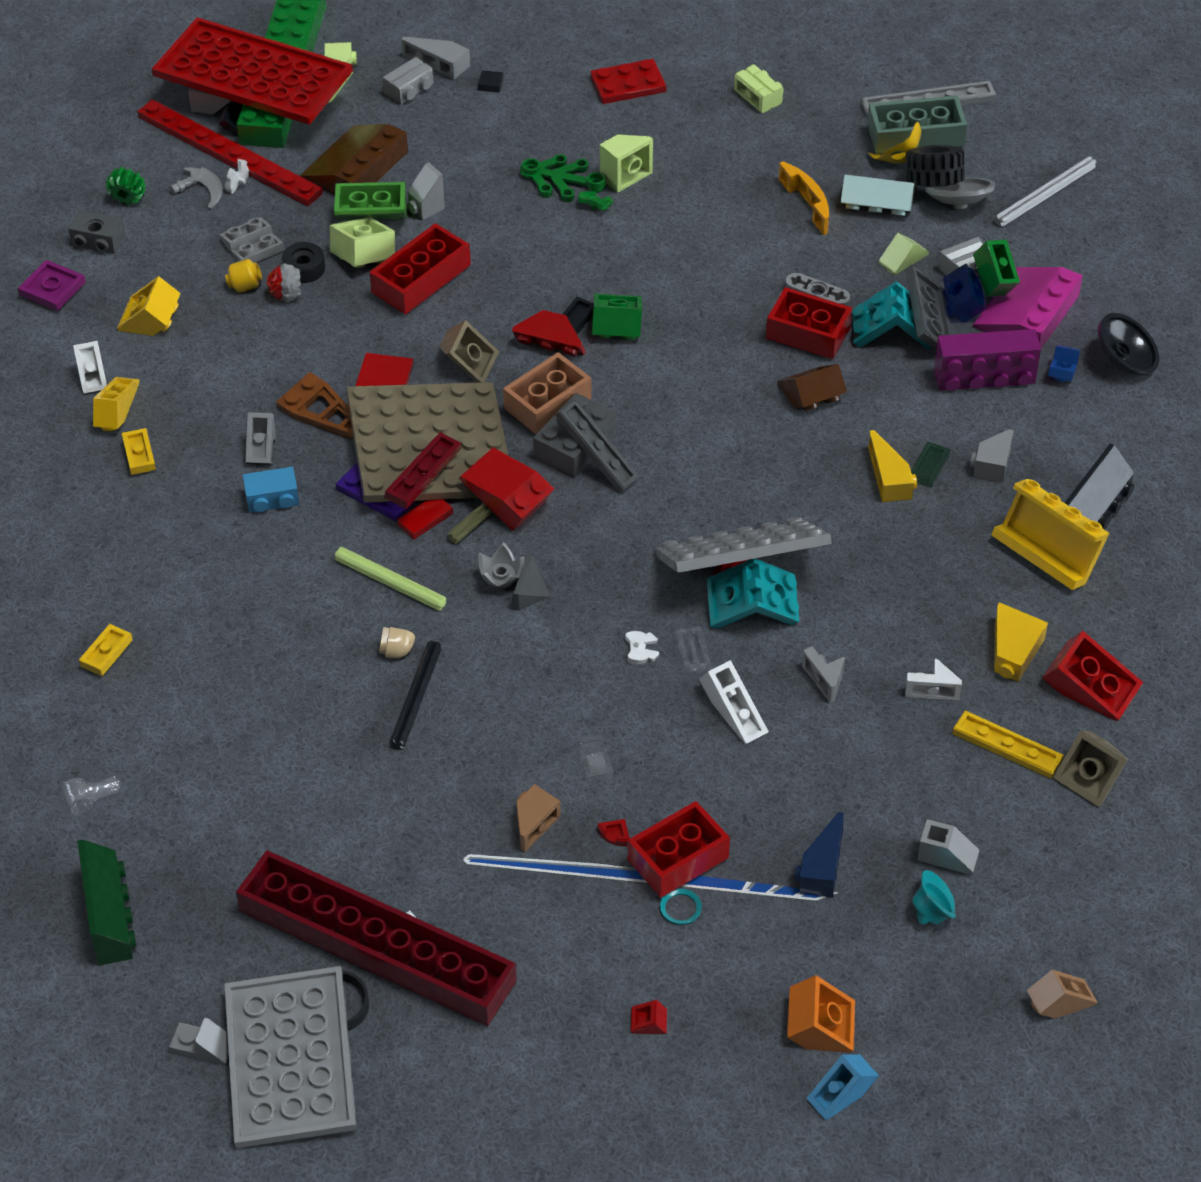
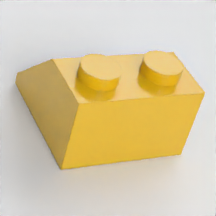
(150, 309)

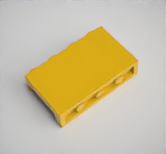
(1051, 534)

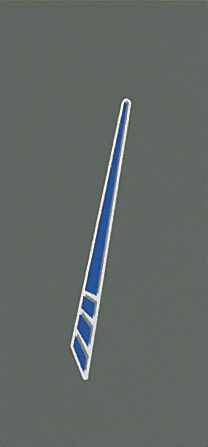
(631, 874)

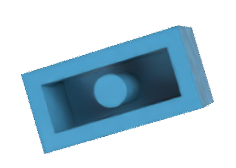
(271, 489)

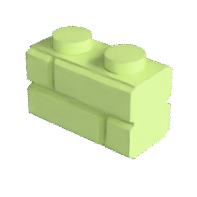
(758, 88)

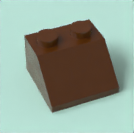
(814, 386)

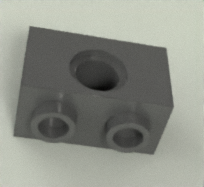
(96, 232)

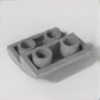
(252, 241)

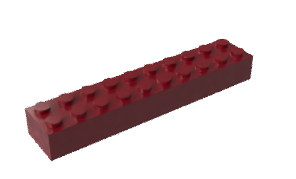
(377, 937)

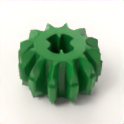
(125, 186)

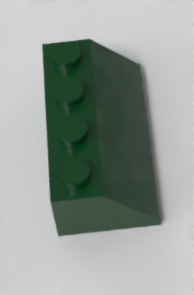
(106, 903)

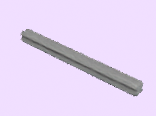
(1045, 191)

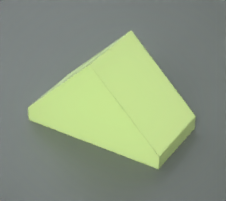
(901, 254)

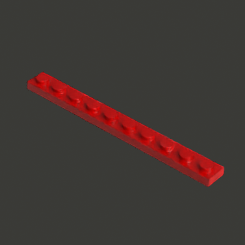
(230, 152)

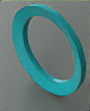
(686, 892)

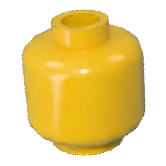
(243, 275)

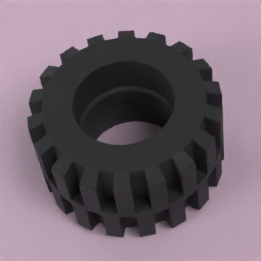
(935, 165)

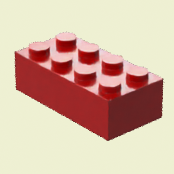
(420, 268)

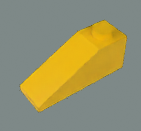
(113, 403)
(890, 470)

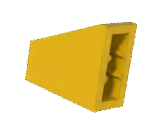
(1016, 641)

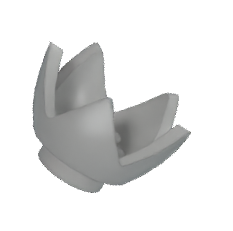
(501, 563)

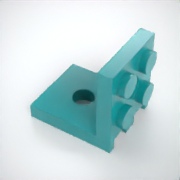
(883, 312)
(756, 589)

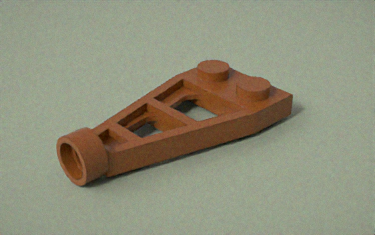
(304, 394)

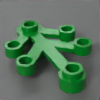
(536, 170)

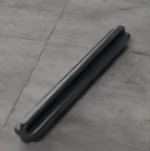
(415, 695)

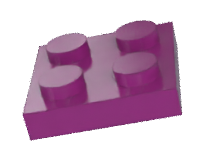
(51, 285)

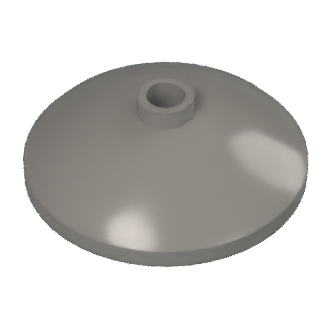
(963, 193)

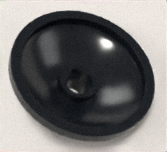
(1128, 344)

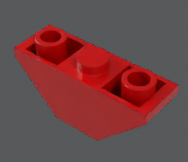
(550, 331)

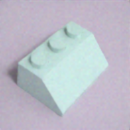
(877, 194)

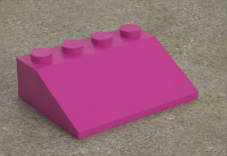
(1035, 303)

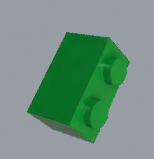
(996, 268)

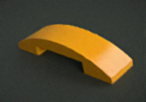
(795, 179)

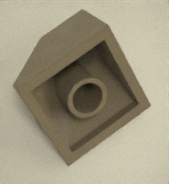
(469, 350)
(1091, 767)

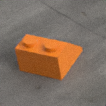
(821, 1016)

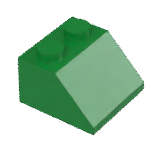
(617, 316)

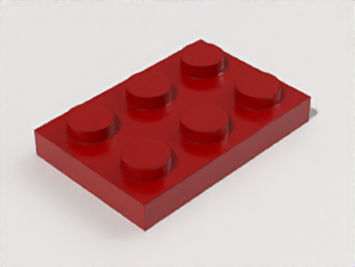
(628, 81)

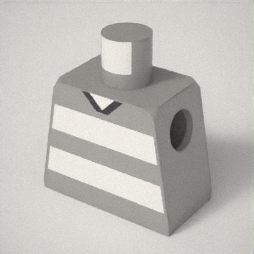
(958, 255)

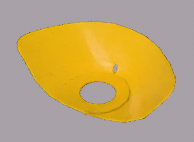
(910, 143)

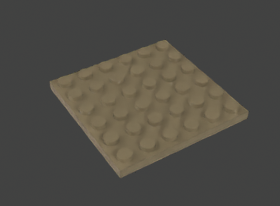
(400, 420)

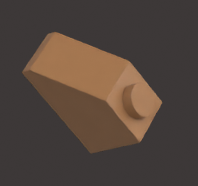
(535, 815)
(1060, 994)

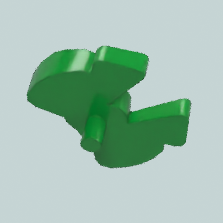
(595, 201)

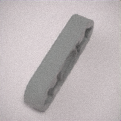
(808, 284)

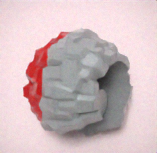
(284, 282)

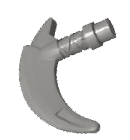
(204, 177)

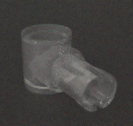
(82, 796)

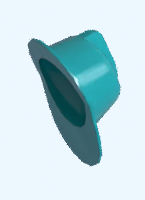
(933, 900)

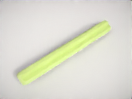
(390, 578)

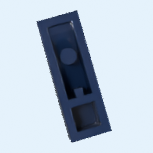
(821, 861)

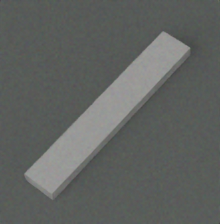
(966, 93)

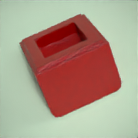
(649, 1018)

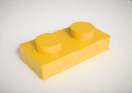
(138, 451)
(105, 650)

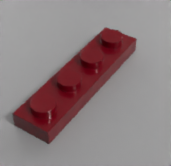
(422, 470)

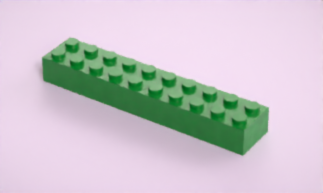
(295, 25)

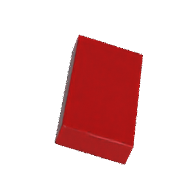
(424, 517)

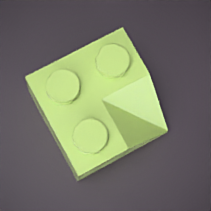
(626, 160)
(362, 241)

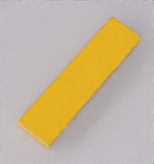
(1008, 744)

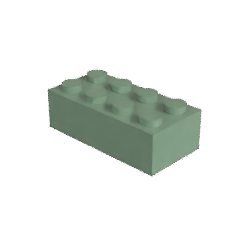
(939, 118)

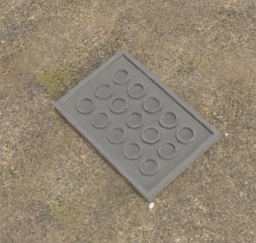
(743, 545)
(289, 1057)

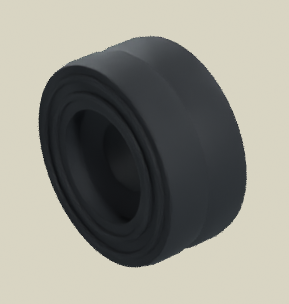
(305, 252)

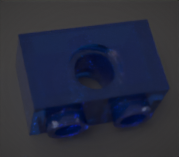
(964, 293)

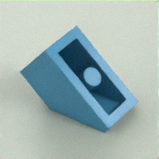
(842, 1085)

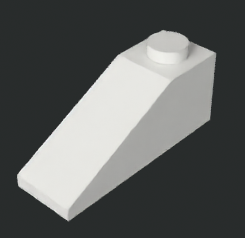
(733, 702)

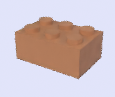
(544, 391)

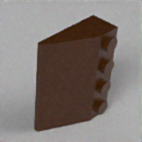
(358, 156)

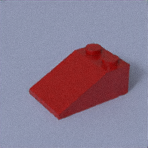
(507, 487)
(1092, 677)

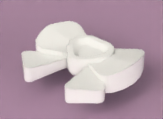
(235, 178)
(638, 642)

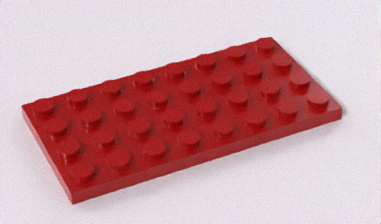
(252, 70)

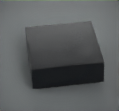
(490, 81)

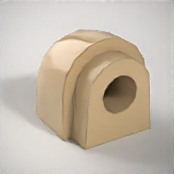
(396, 642)

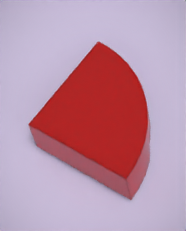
(614, 831)

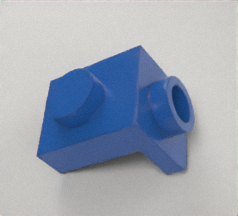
(1064, 363)

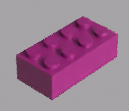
(987, 359)

